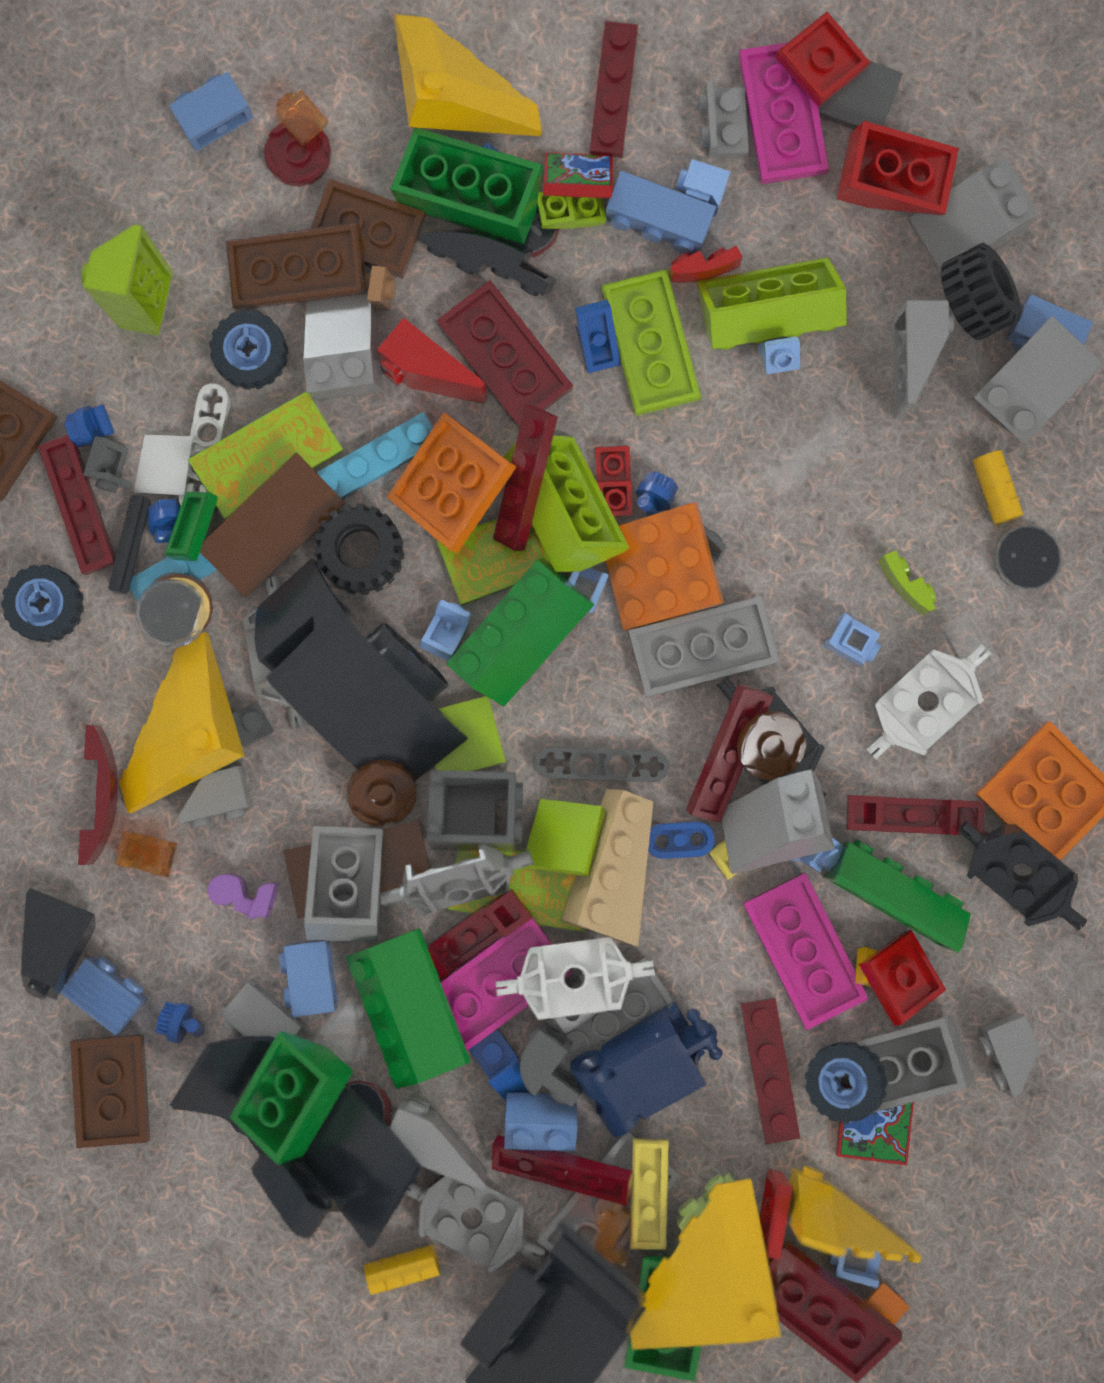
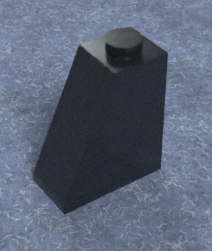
(52, 943)

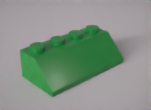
(468, 185)
(520, 633)
(901, 897)
(408, 1009)

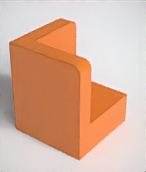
(887, 1302)

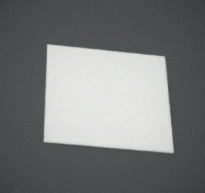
(163, 464)

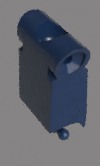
(646, 1067)

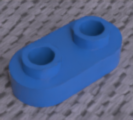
(679, 840)

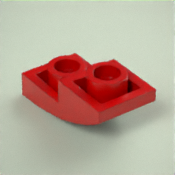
(694, 267)
(615, 478)

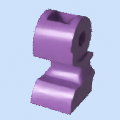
(233, 889)

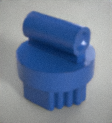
(88, 423)
(656, 493)
(163, 519)
(177, 1021)

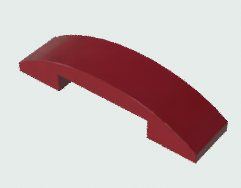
(99, 749)
(912, 814)
(477, 932)

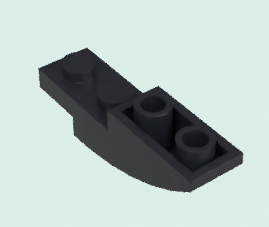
(478, 250)

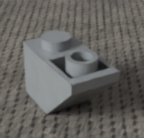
(216, 795)
(1012, 1051)

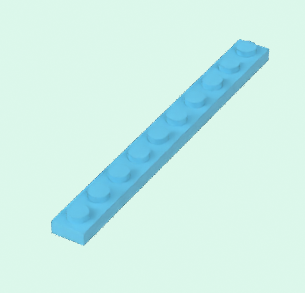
(343, 476)

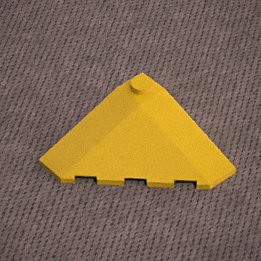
(453, 88)
(186, 731)
(833, 1221)
(715, 1281)

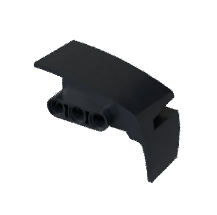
(351, 684)
(349, 1166)
(555, 1320)

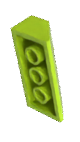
(129, 280)
(772, 303)
(572, 511)

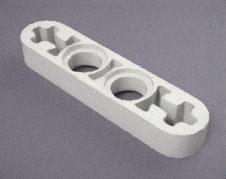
(203, 406)

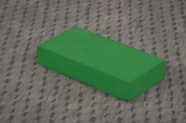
(191, 526)

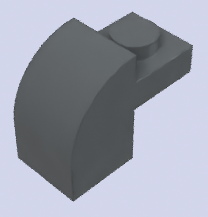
(541, 1068)

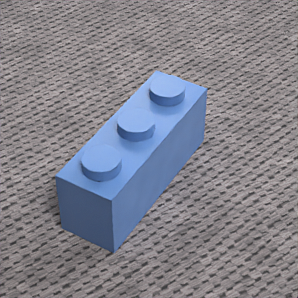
(659, 213)

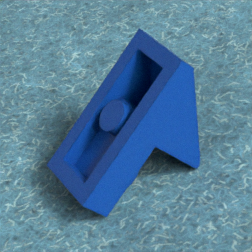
(597, 336)
(499, 1064)

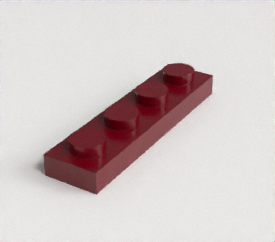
(613, 89)
(524, 484)
(77, 505)
(722, 765)
(770, 1071)
(564, 1171)

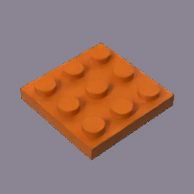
(451, 482)
(664, 568)
(1047, 791)

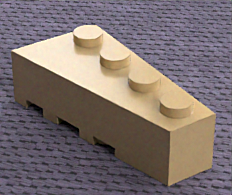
(613, 893)

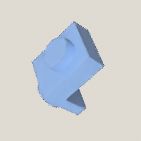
(780, 354)
(446, 630)

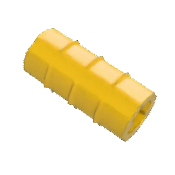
(997, 487)
(402, 1269)

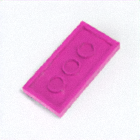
(781, 119)
(805, 951)
(473, 987)

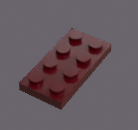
(504, 352)
(829, 1314)

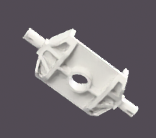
(919, 729)
(604, 984)

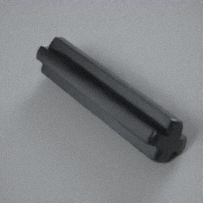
(129, 544)

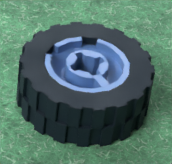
(239, 332)
(26, 591)
(866, 1078)

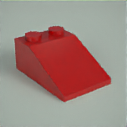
(896, 171)
(423, 365)

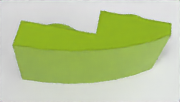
(570, 212)
(915, 593)

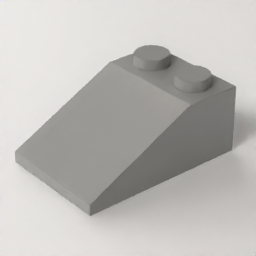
(979, 209)
(917, 341)
(341, 348)
(1038, 380)
(777, 823)
(344, 884)
(921, 1061)
(436, 1143)

